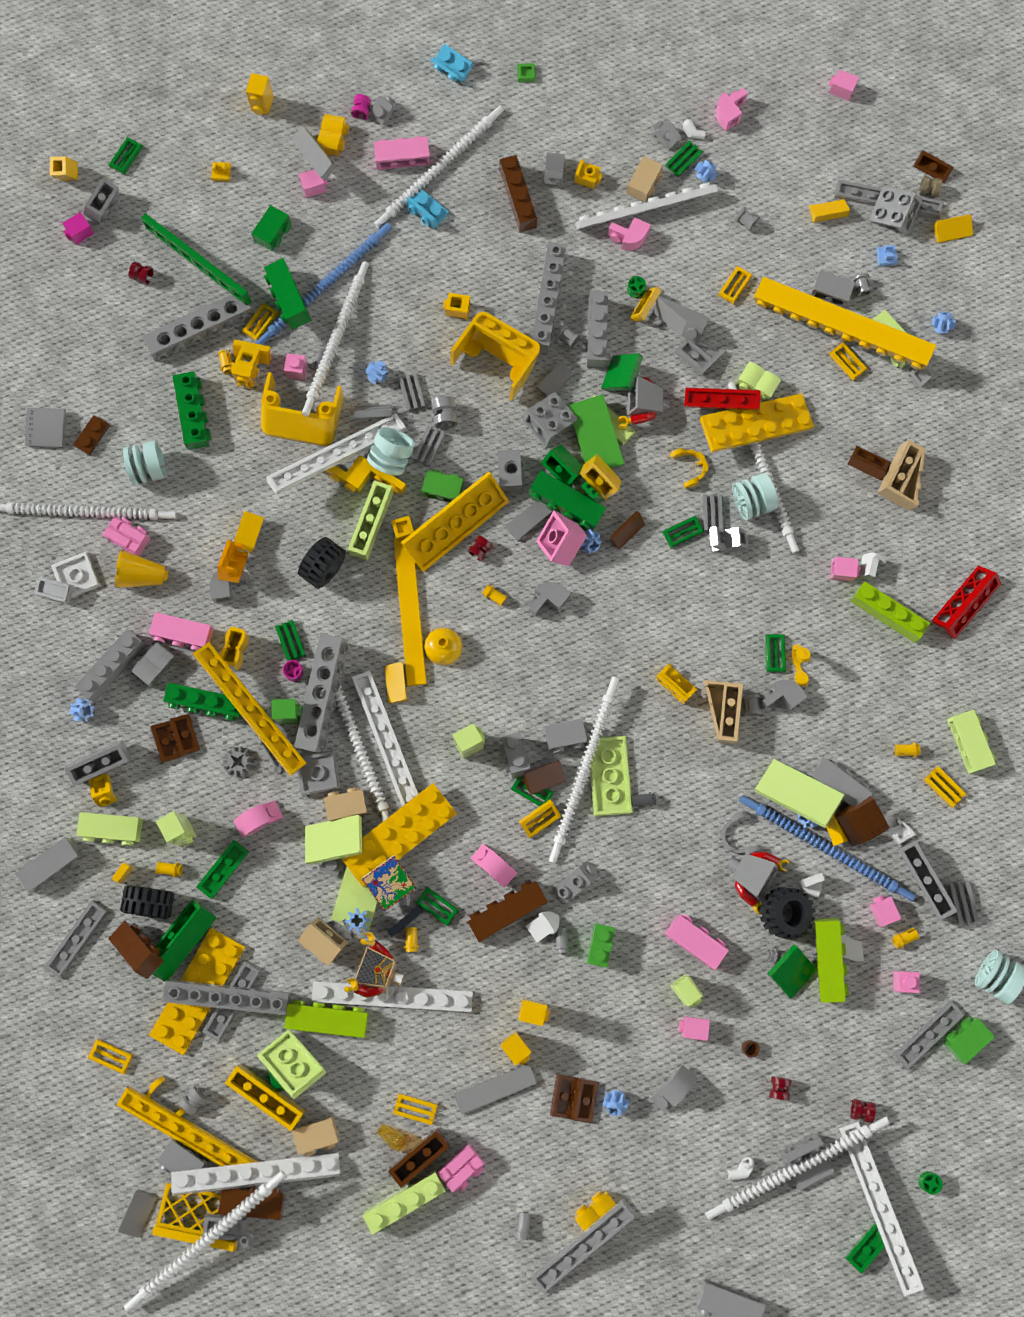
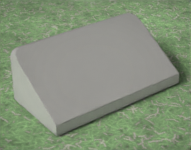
(137, 1214)

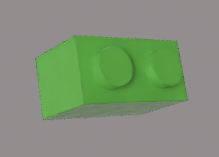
(442, 486)
(286, 711)
(600, 945)
(968, 1039)

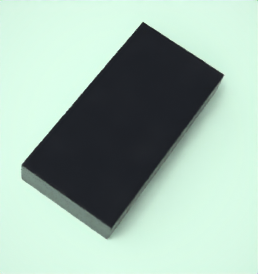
(405, 921)

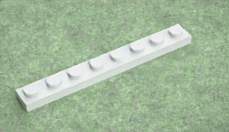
(638, 207)
(330, 456)
(385, 737)
(396, 997)
(254, 1174)
(883, 1213)

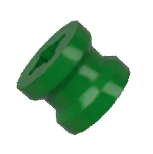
(636, 282)
(935, 1183)

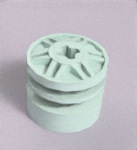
(390, 451)
(140, 463)
(755, 496)
(1000, 976)

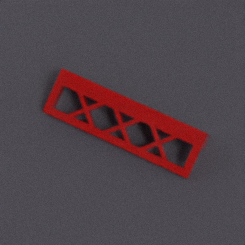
(722, 398)
(971, 603)

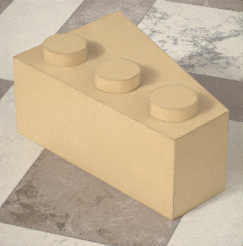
(903, 476)
(725, 707)

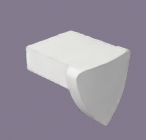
(869, 565)
(812, 884)
(544, 925)

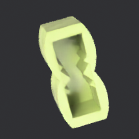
(757, 378)
(687, 991)

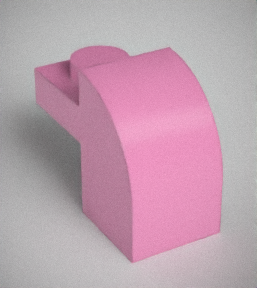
(727, 109)
(632, 237)
(257, 818)
(494, 865)

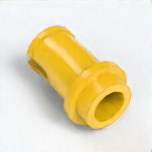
(225, 360)
(494, 595)
(907, 750)
(169, 869)
(904, 938)
(411, 939)

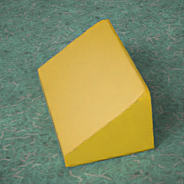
(829, 210)
(953, 228)
(395, 683)
(835, 831)

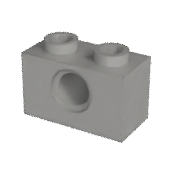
(506, 460)

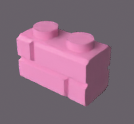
(126, 536)
(461, 1168)

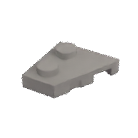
(698, 355)

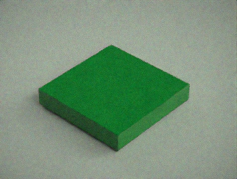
(622, 372)
(792, 971)

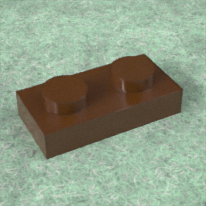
(91, 435)

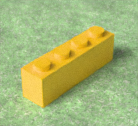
(264, 1097)

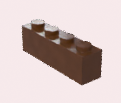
(518, 193)
(507, 911)

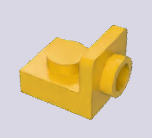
(102, 790)

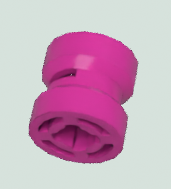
(361, 106)
(293, 670)

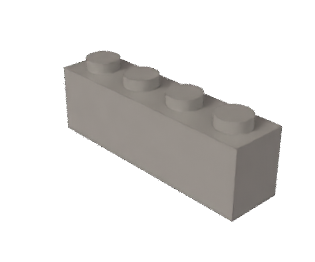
(597, 329)
(110, 665)
(927, 880)

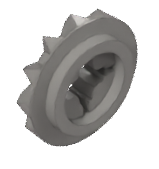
(247, 760)

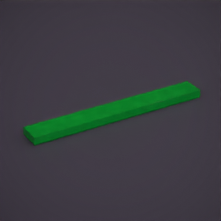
(196, 259)

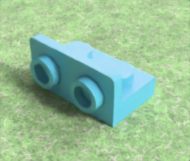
(453, 63)
(427, 208)

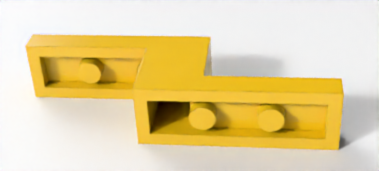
(359, 475)

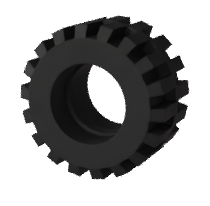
(321, 562)
(147, 902)
(801, 912)

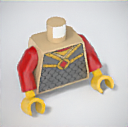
(375, 971)

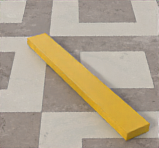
(410, 616)
(249, 708)
(181, 1129)

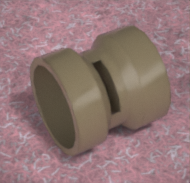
(930, 186)

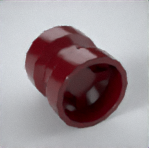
(139, 272)
(480, 548)
(780, 1083)
(863, 1110)

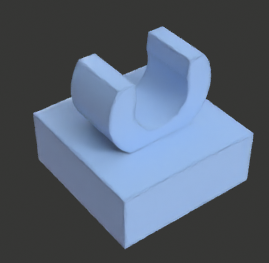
(887, 255)

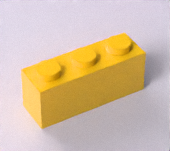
(533, 1012)

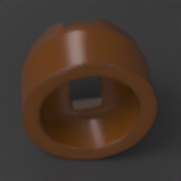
(753, 1049)

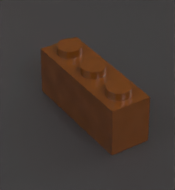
(136, 949)
(419, 1157)
(270, 1208)

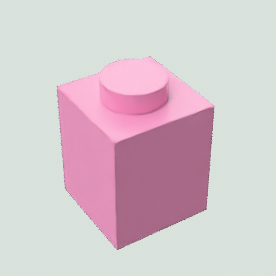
(843, 84)
(312, 183)
(296, 367)
(845, 569)
(884, 910)
(907, 982)
(694, 1028)

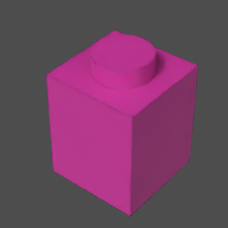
(77, 228)

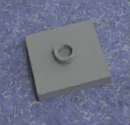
(319, 774)

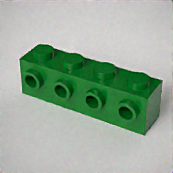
(287, 294)
(190, 409)
(566, 501)
(200, 700)
(182, 938)

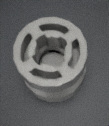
(192, 1100)

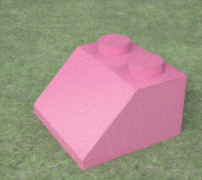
(561, 539)

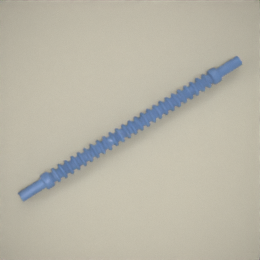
(374, 239)
(892, 885)

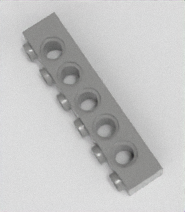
(549, 295)
(189, 323)
(313, 701)
(225, 997)

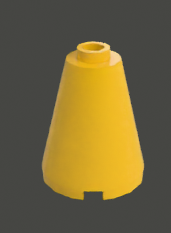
(138, 571)

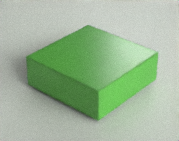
(526, 72)

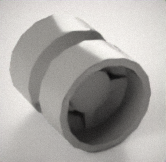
(444, 414)

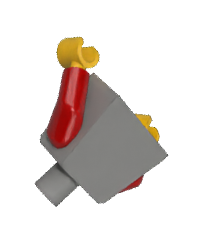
(644, 403)
(754, 875)

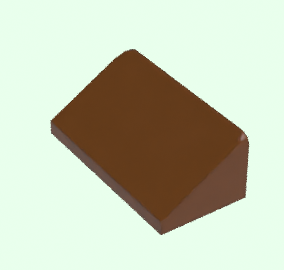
(933, 166)
(868, 463)
(627, 530)
(544, 777)

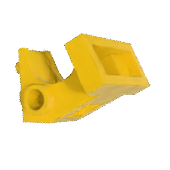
(244, 371)

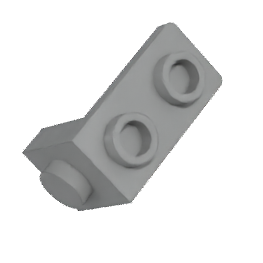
(575, 882)

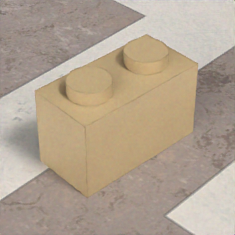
(644, 179)
(345, 804)
(322, 941)
(316, 1136)

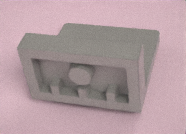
(896, 209)
(549, 418)
(803, 1149)

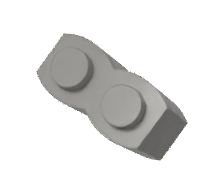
(153, 664)

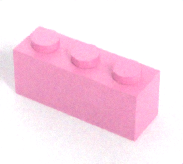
(402, 153)
(180, 631)
(697, 941)

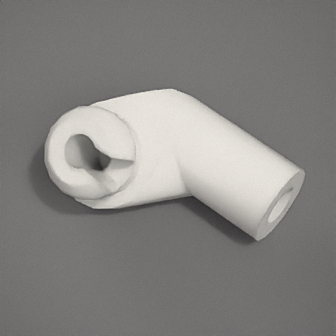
(691, 131)
(743, 1171)

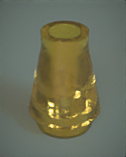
(392, 1137)

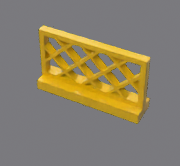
(181, 1232)

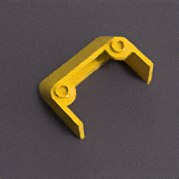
(501, 341)
(292, 425)

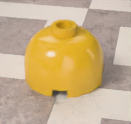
(443, 646)

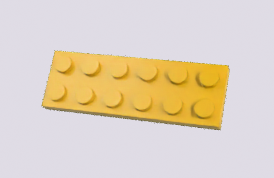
(744, 427)
(455, 521)
(401, 831)
(211, 965)

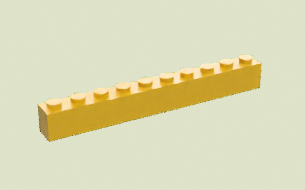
(845, 323)

